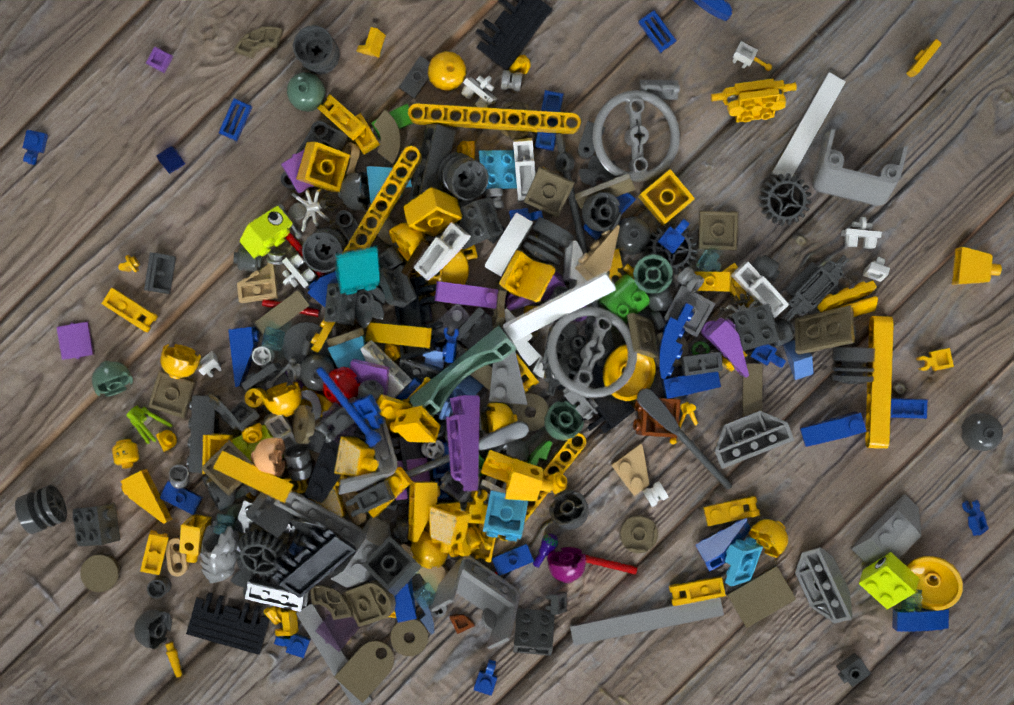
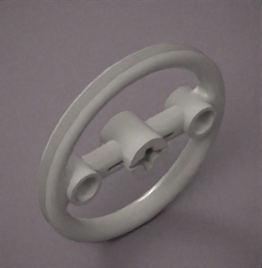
(637, 129)
(587, 365)

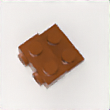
(647, 426)

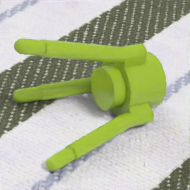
(137, 418)

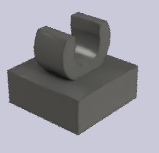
(558, 603)

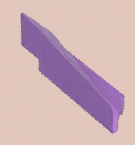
(464, 440)

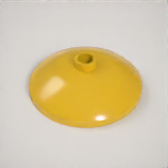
(454, 272)
(641, 378)
(938, 592)

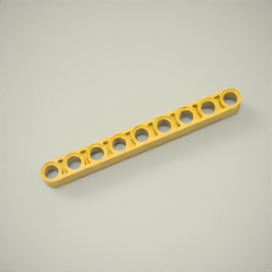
(502, 124)

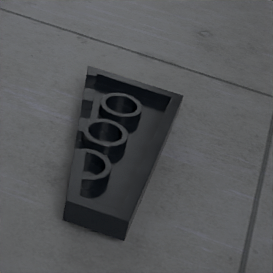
(323, 475)

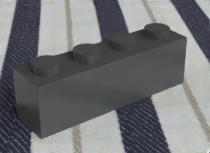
(434, 149)
(202, 422)

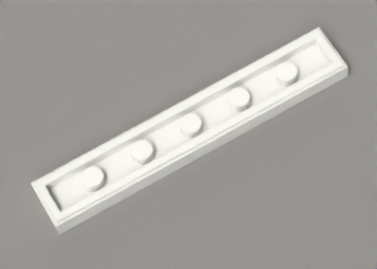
(809, 125)
(559, 306)

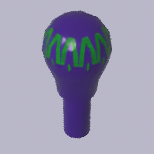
(548, 544)

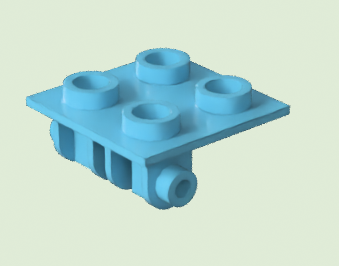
(500, 168)

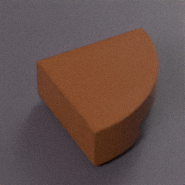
(461, 622)

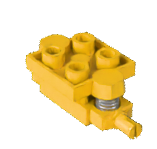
(754, 99)

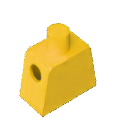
(973, 266)
(416, 425)
(526, 482)
(191, 536)

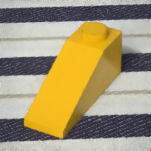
(143, 492)
(421, 497)

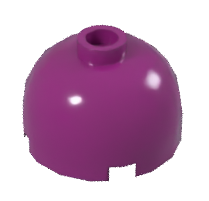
(567, 564)

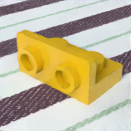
(497, 466)

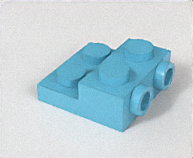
(505, 517)
(743, 560)

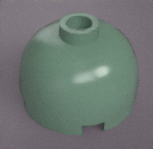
(306, 91)
(653, 273)
(111, 378)
(563, 421)

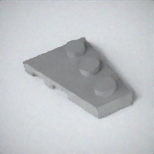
(507, 382)

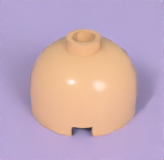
(268, 456)

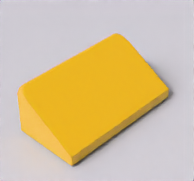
(863, 306)

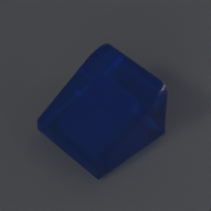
(170, 159)

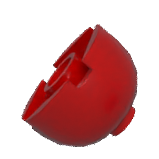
(346, 382)

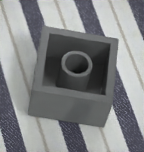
(392, 565)

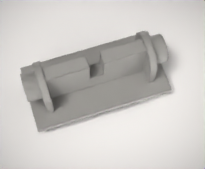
(662, 88)
(586, 405)

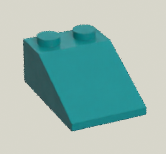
(357, 270)

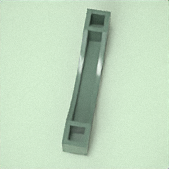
(490, 349)

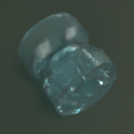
(221, 519)

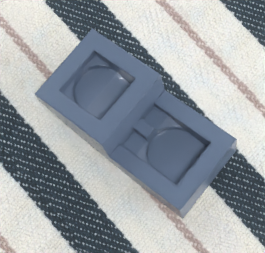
(426, 619)

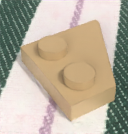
(259, 285)
(633, 469)

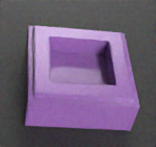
(159, 59)

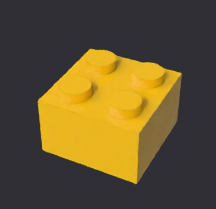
(323, 166)
(666, 197)
(432, 212)

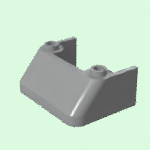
(851, 184)
(386, 463)
(486, 591)

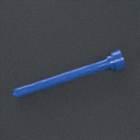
(371, 436)

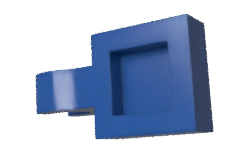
(34, 143)
(525, 213)
(672, 238)
(449, 350)
(766, 354)
(369, 409)
(976, 520)
(295, 645)
(486, 679)

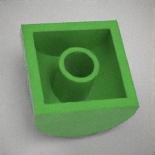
(625, 299)

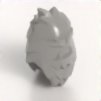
(218, 553)

